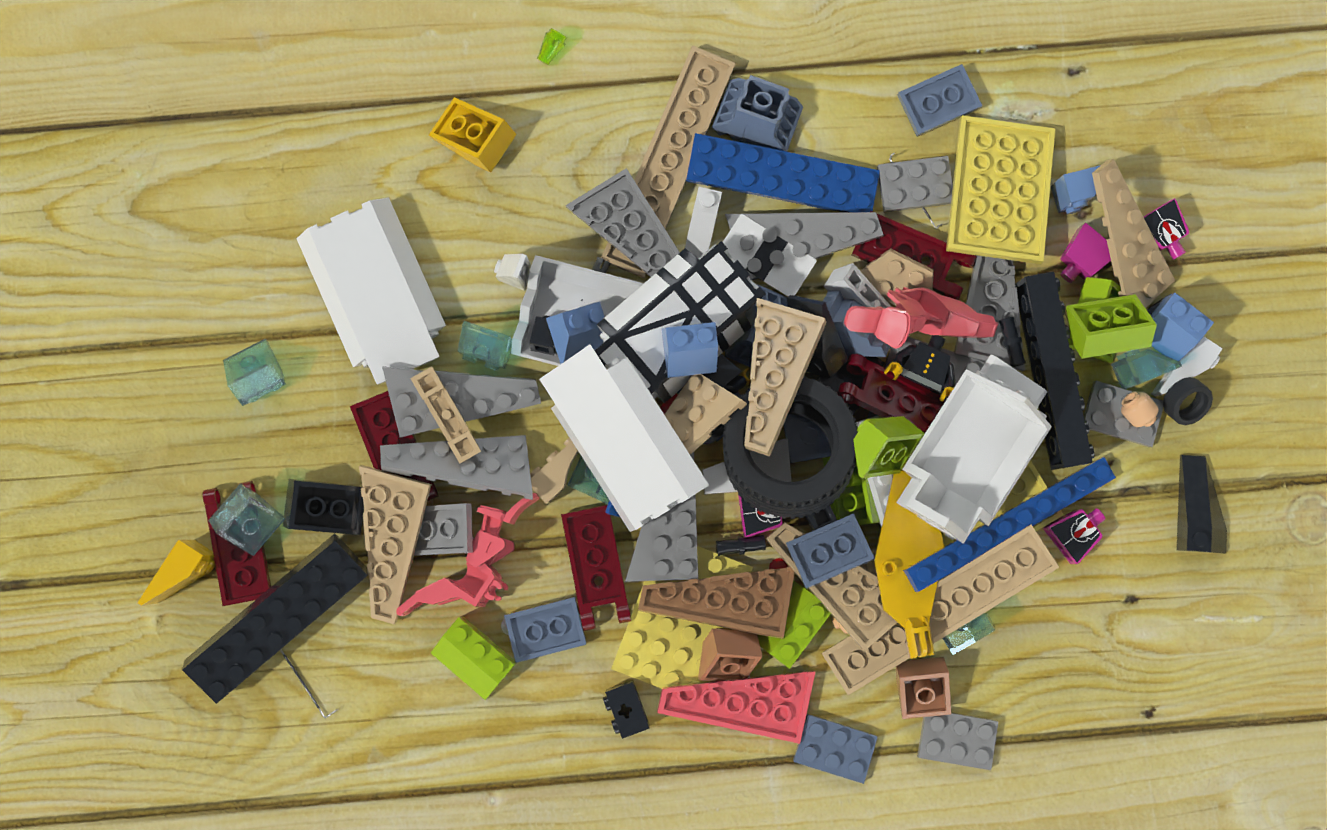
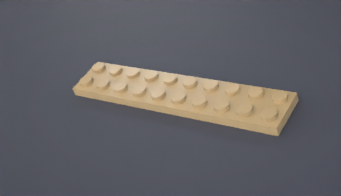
(669, 153)
(957, 601)

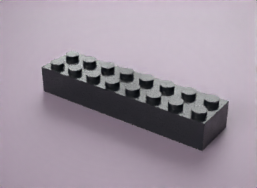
(1053, 370)
(275, 618)

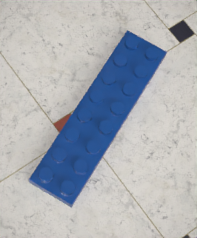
(782, 175)

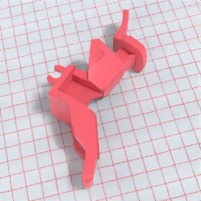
(919, 311)
(481, 578)

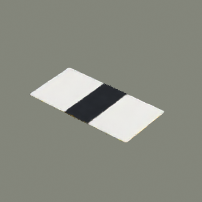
(783, 277)

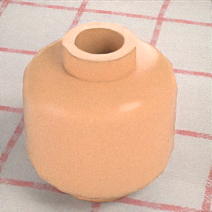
(1139, 409)

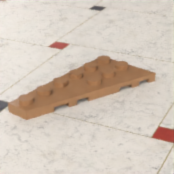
(733, 601)

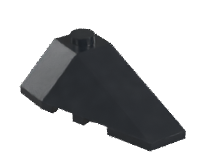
(1199, 512)

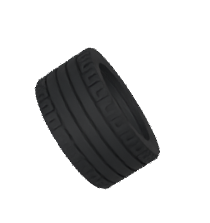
(800, 497)

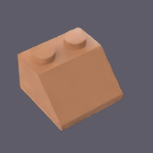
(728, 655)
(923, 688)

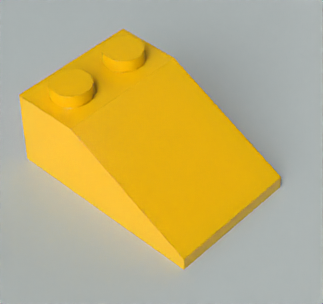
(473, 134)
(182, 567)

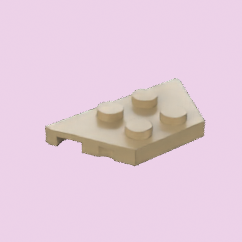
(897, 271)

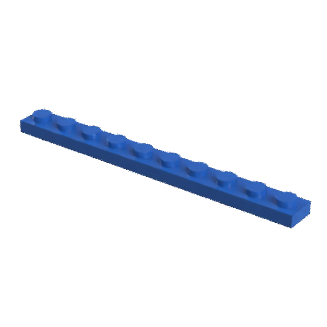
(1009, 523)

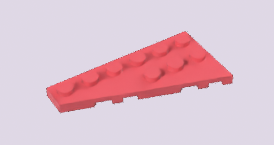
(756, 705)

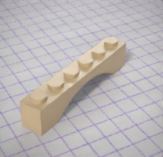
(553, 476)

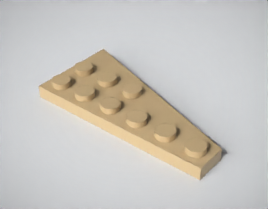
(1131, 244)
(779, 361)
(700, 410)
(391, 529)
(849, 597)

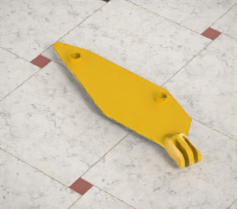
(901, 544)

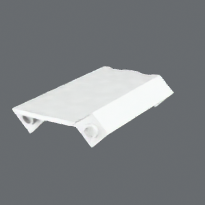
(374, 288)
(559, 288)
(622, 436)

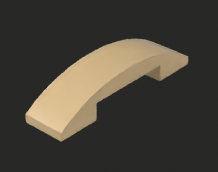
(446, 414)

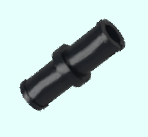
(1012, 342)
(740, 545)

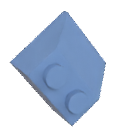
(1074, 190)
(1178, 327)
(576, 330)
(690, 349)

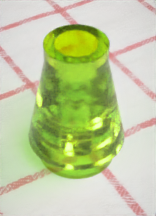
(551, 46)

